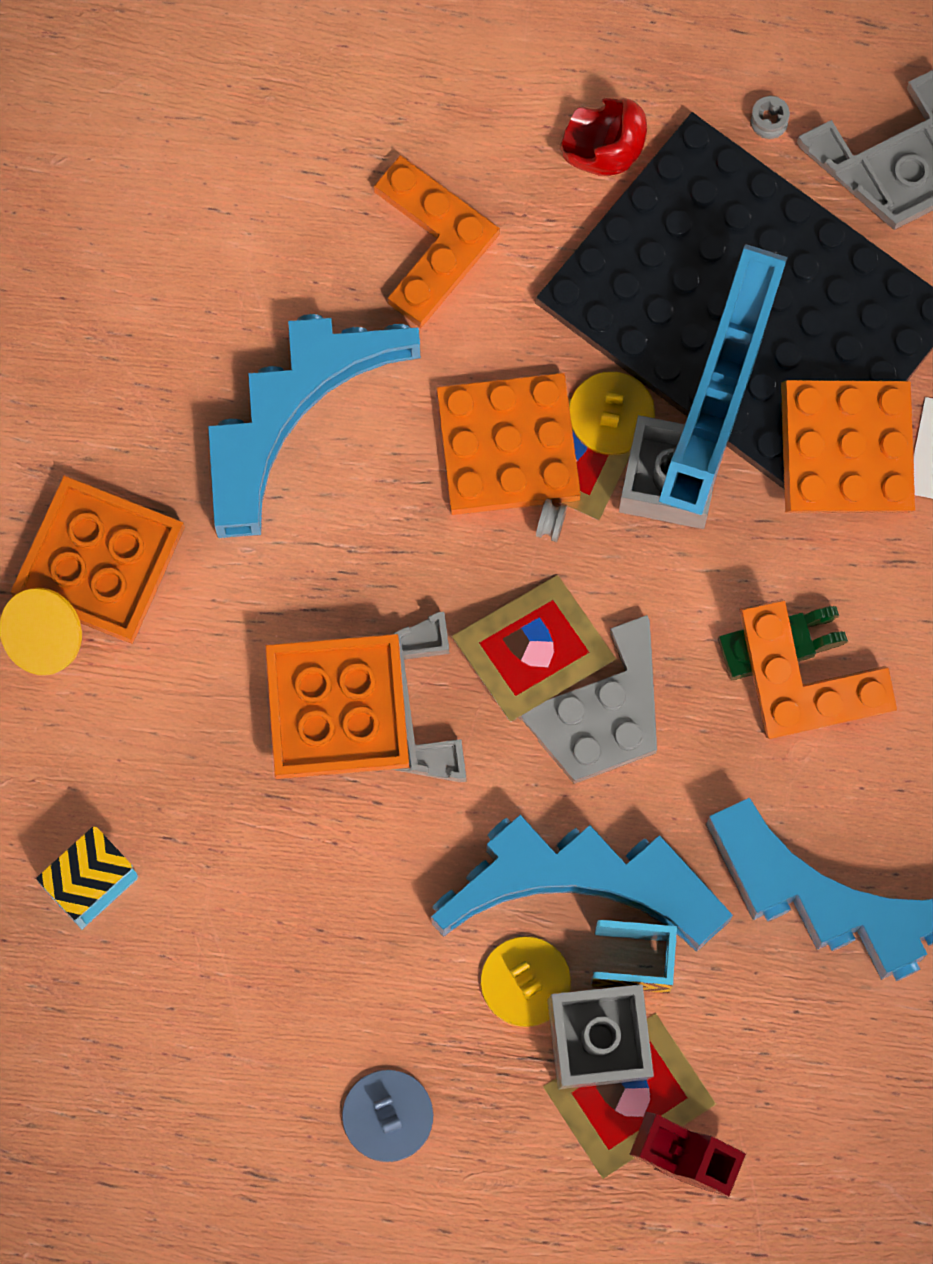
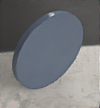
(387, 1116)

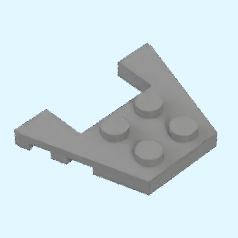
(891, 176)
(606, 720)
(437, 759)

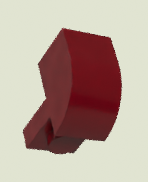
(687, 1155)

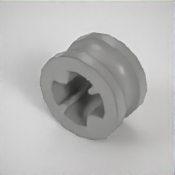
(765, 128)
(551, 520)

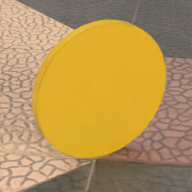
(607, 411)
(40, 631)
(522, 978)

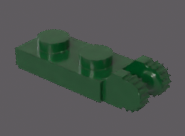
(736, 652)

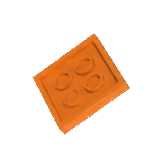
(508, 443)
(848, 446)
(101, 557)
(337, 706)

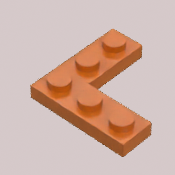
(460, 234)
(796, 707)

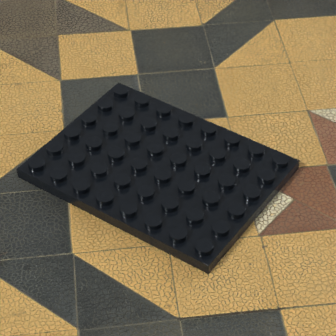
(664, 261)

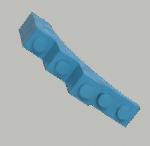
(723, 381)
(279, 398)
(526, 866)
(774, 877)

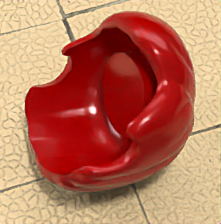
(605, 138)

